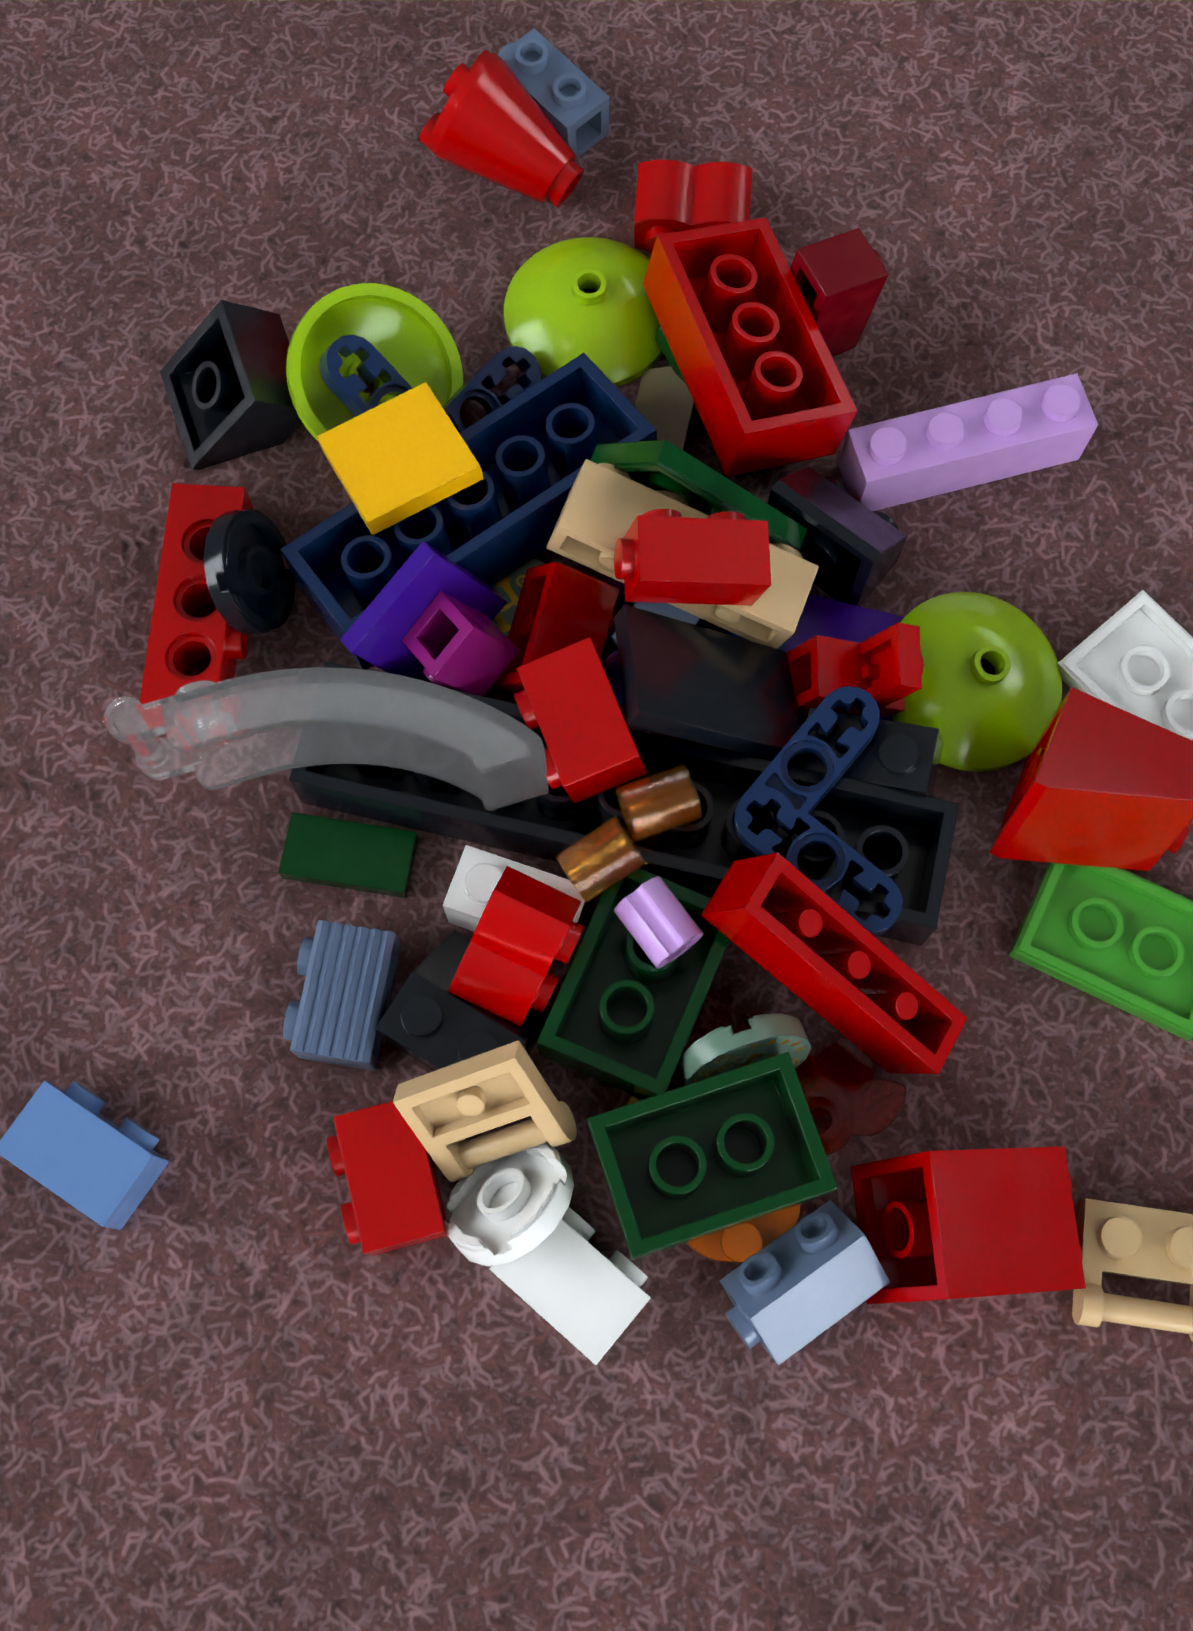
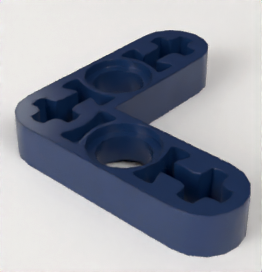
(375, 365)
(798, 802)

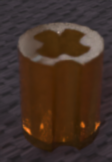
(659, 803)
(601, 859)

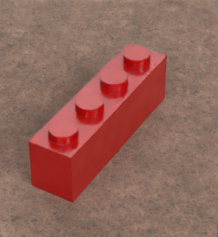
(834, 965)

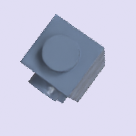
(560, 89)
(802, 1283)

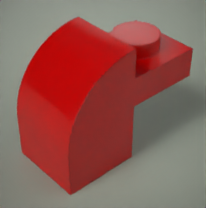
(883, 665)

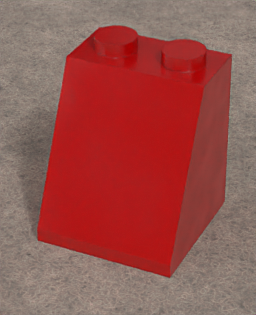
(1099, 791)
(970, 1223)

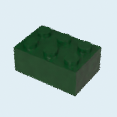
(619, 1011)
(710, 1155)

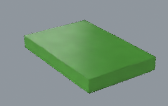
(1114, 941)

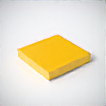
(400, 458)

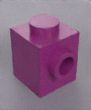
(459, 646)

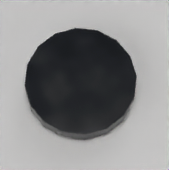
(248, 571)

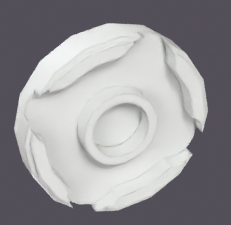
(509, 1205)

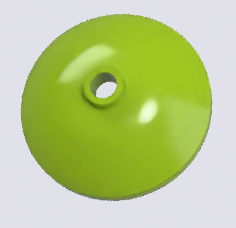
(389, 319)
(560, 321)
(982, 716)

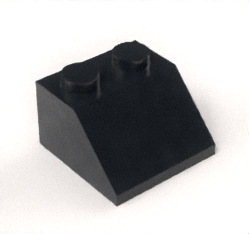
(231, 385)
(842, 537)
(444, 1028)

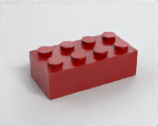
(747, 346)

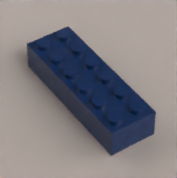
(528, 465)

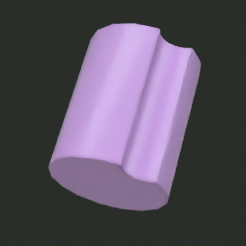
(658, 922)

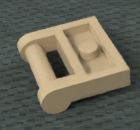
(478, 1097)
(1138, 1245)

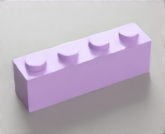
(967, 443)

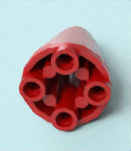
(501, 133)

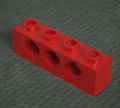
(181, 589)

